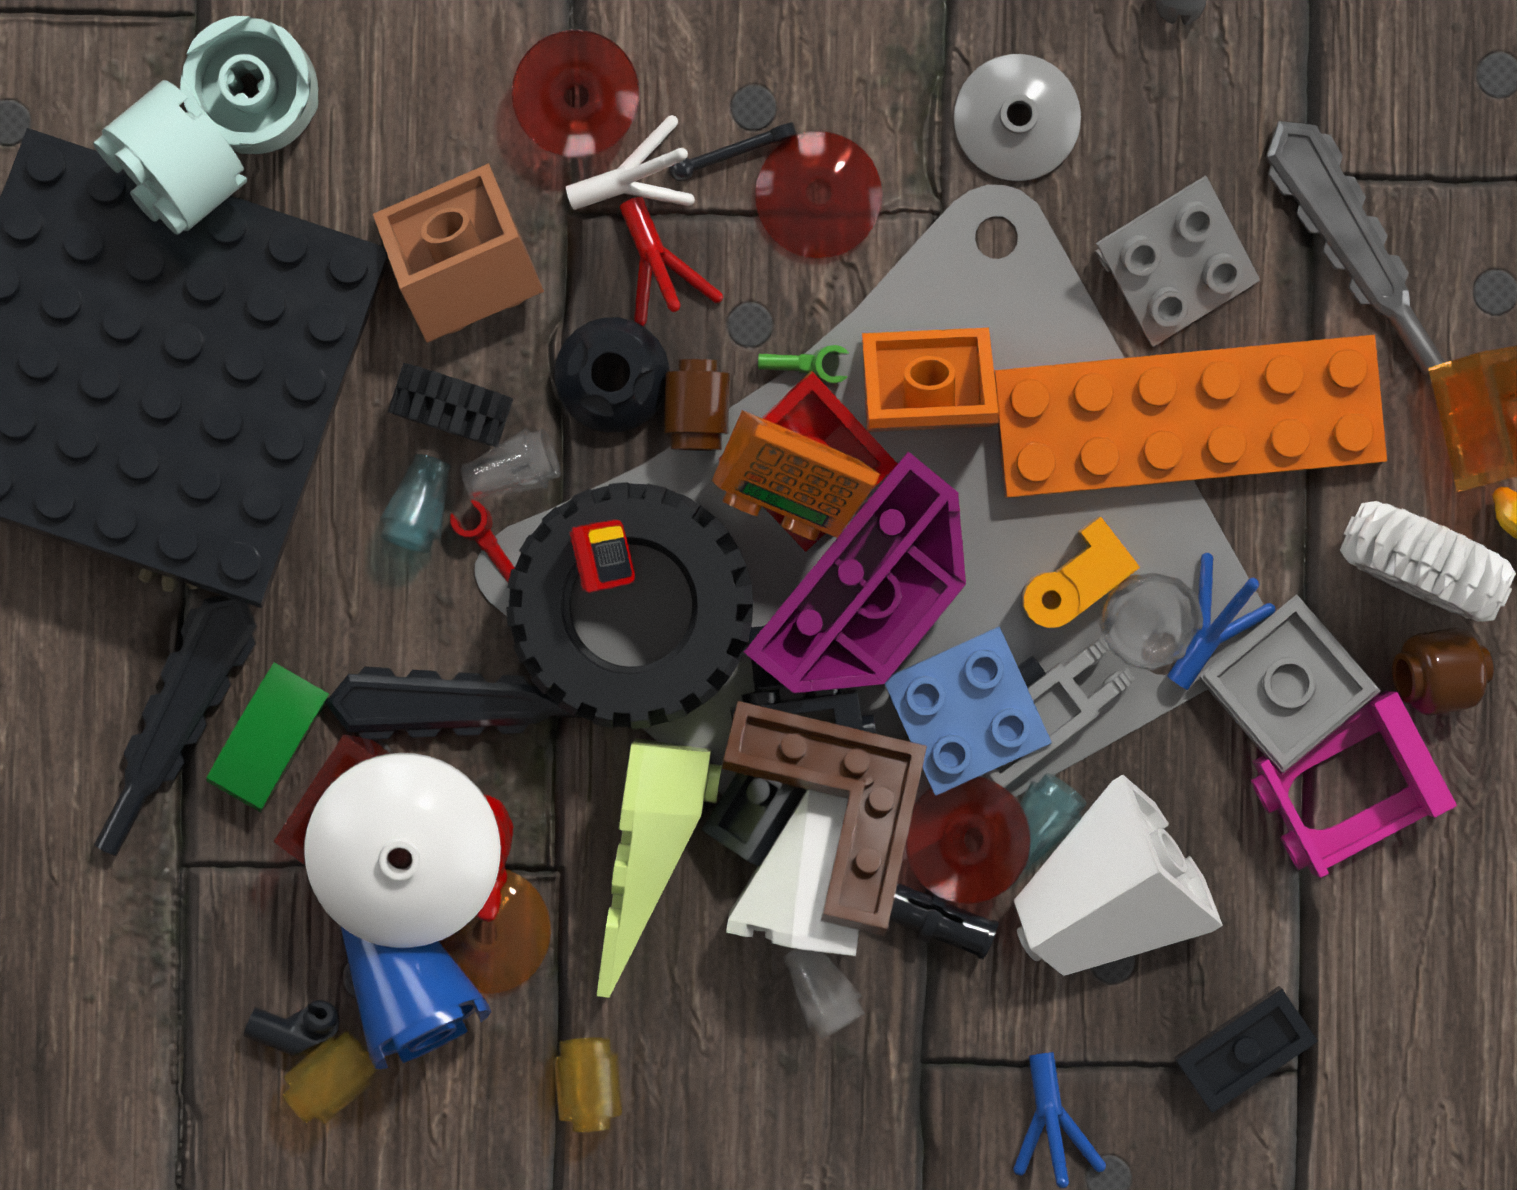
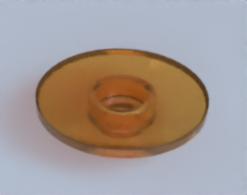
(520, 944)

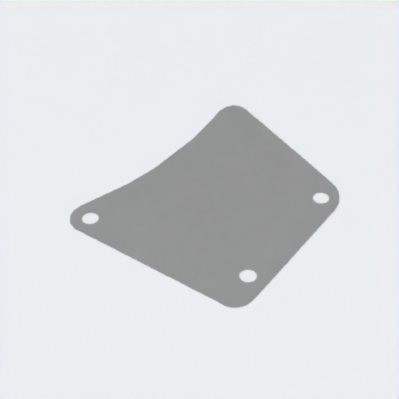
(1034, 318)

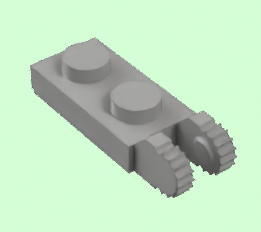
(1065, 706)

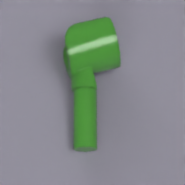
(803, 363)

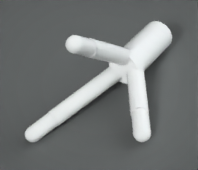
(623, 178)

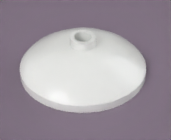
(411, 806)

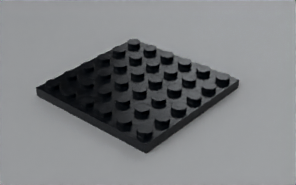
(167, 380)

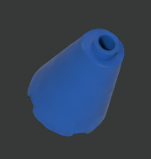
(409, 998)

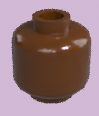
(1442, 671)

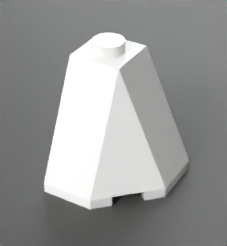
(792, 882)
(1113, 888)

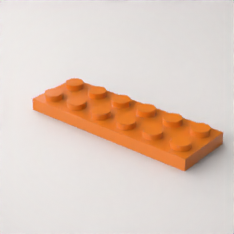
(1190, 416)

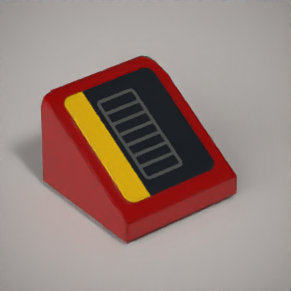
(602, 555)

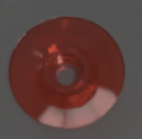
(568, 61)
(813, 228)
(938, 847)

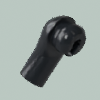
(296, 1033)

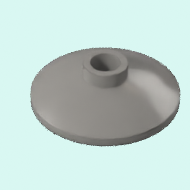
(1008, 149)

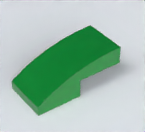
(267, 737)

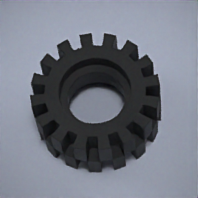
(450, 405)

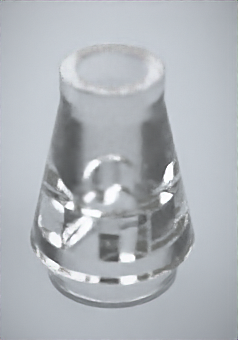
(517, 465)
(823, 992)

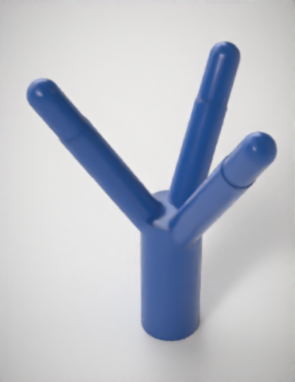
(1210, 636)
(1052, 1114)

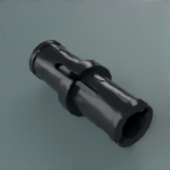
(942, 921)

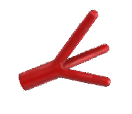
(654, 258)

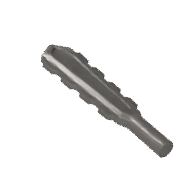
(1331, 205)

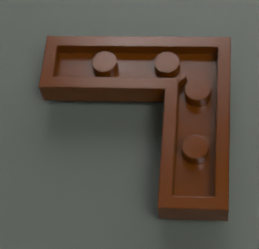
(867, 769)

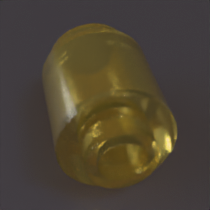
(329, 1078)
(588, 1083)

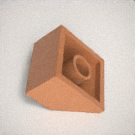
(457, 253)

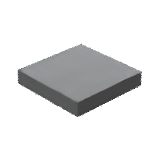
(1289, 684)

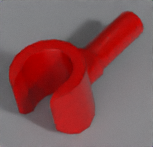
(485, 539)

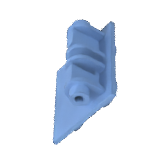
(967, 710)

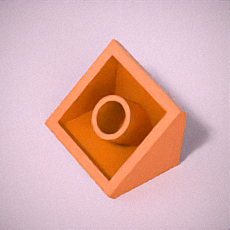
(929, 380)

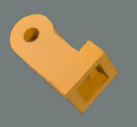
(1061, 595)

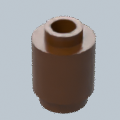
(697, 405)

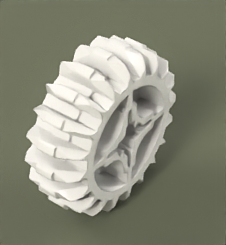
(1428, 561)

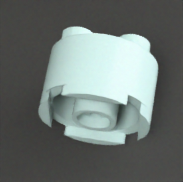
(267, 51)
(172, 157)

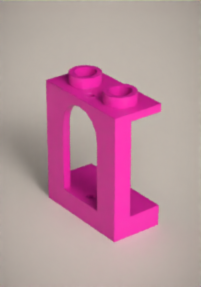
(1423, 797)

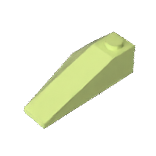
(657, 819)

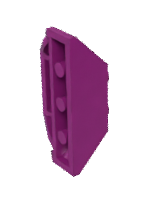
(871, 588)

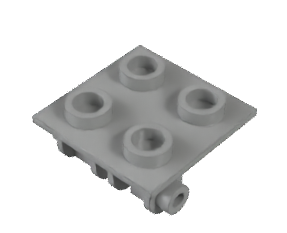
(1177, 261)

